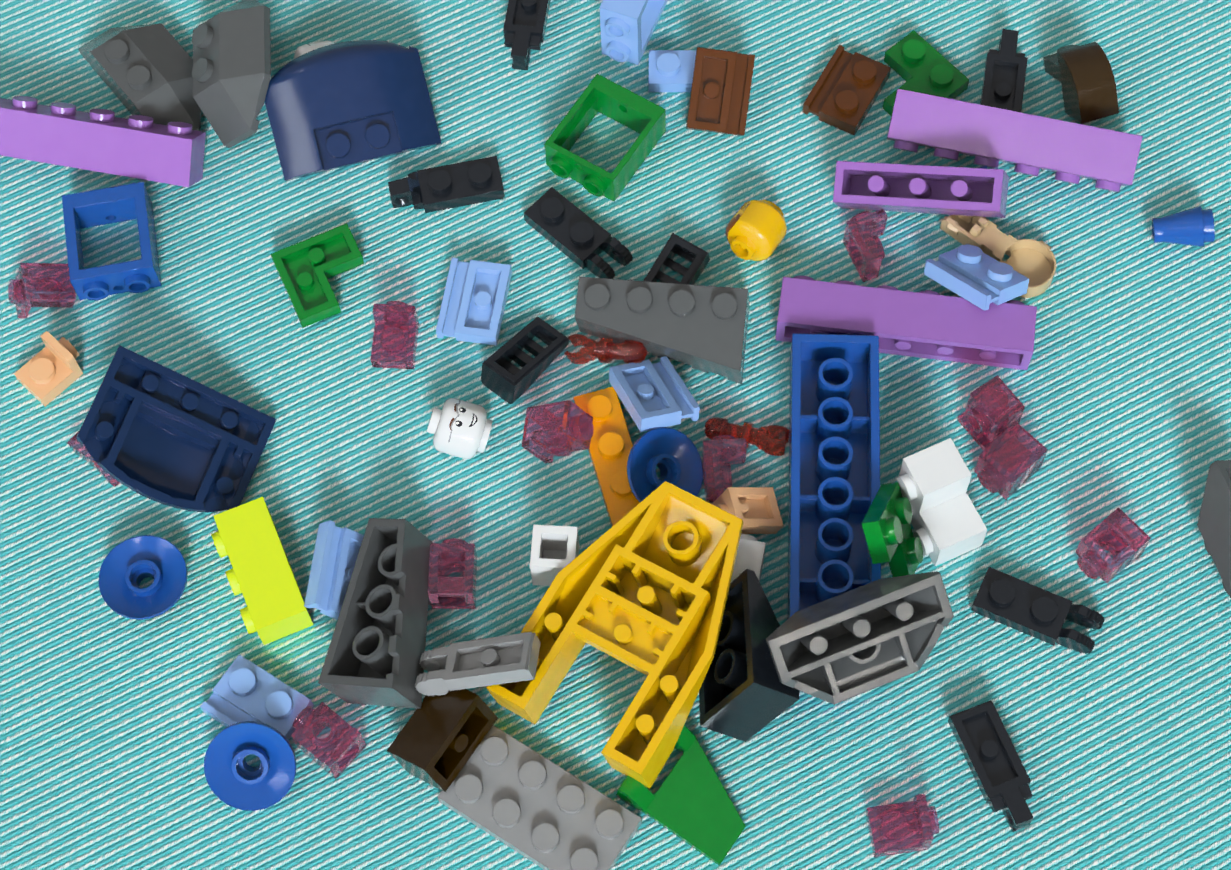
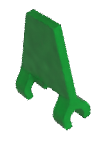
(690, 802)

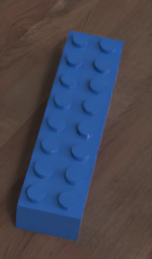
(831, 464)

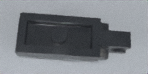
(525, 29)
(1004, 74)
(449, 186)
(994, 762)

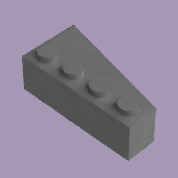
(670, 319)
(382, 619)

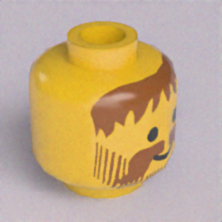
(756, 230)

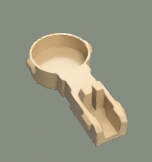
(1026, 256)

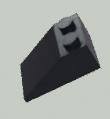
(742, 681)

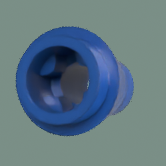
(1185, 228)

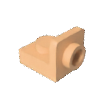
(50, 369)
(754, 506)

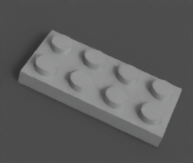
(539, 807)

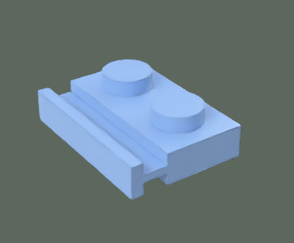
(976, 276)
(474, 301)
(653, 394)
(332, 567)
(256, 696)

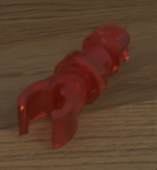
(605, 350)
(769, 439)

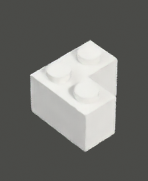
(941, 509)

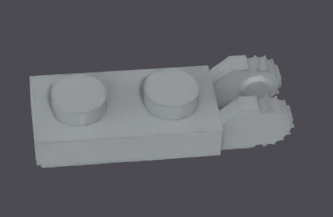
(479, 663)

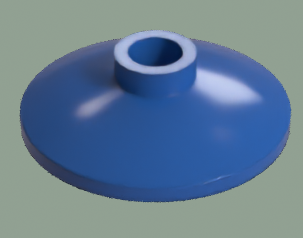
(672, 454)
(135, 561)
(240, 783)

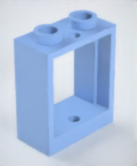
(628, 27)

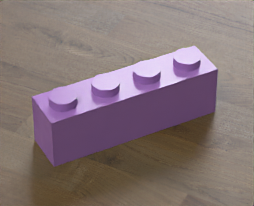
(921, 189)

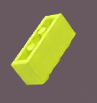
(260, 571)

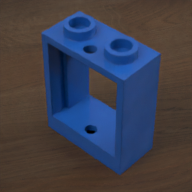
(103, 208)

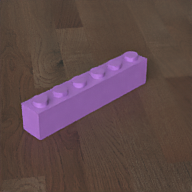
(1014, 138)
(101, 141)
(910, 322)

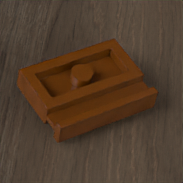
(846, 90)
(720, 91)

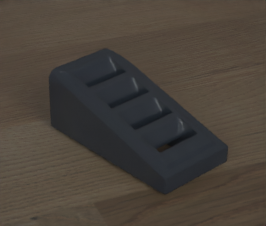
(684, 249)
(508, 380)

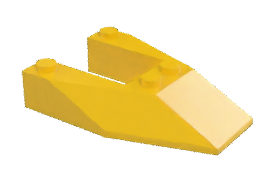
(653, 601)

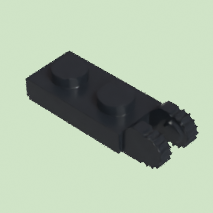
(575, 234)
(1034, 611)

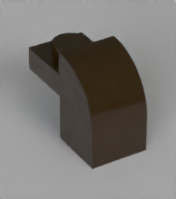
(1085, 81)

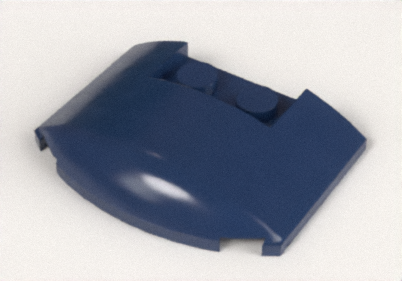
(349, 107)
(173, 436)

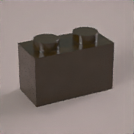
(442, 736)

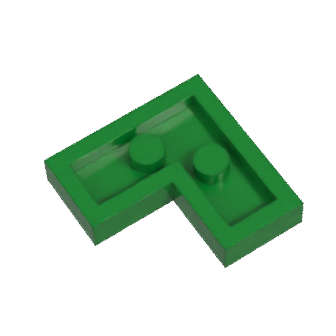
(923, 70)
(306, 271)
(890, 532)

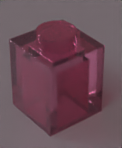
(1010, 461)

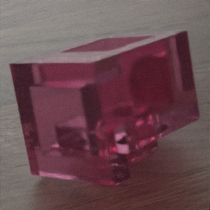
(990, 412)
(556, 430)
(1116, 535)
(452, 592)
(337, 749)

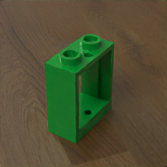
(620, 106)

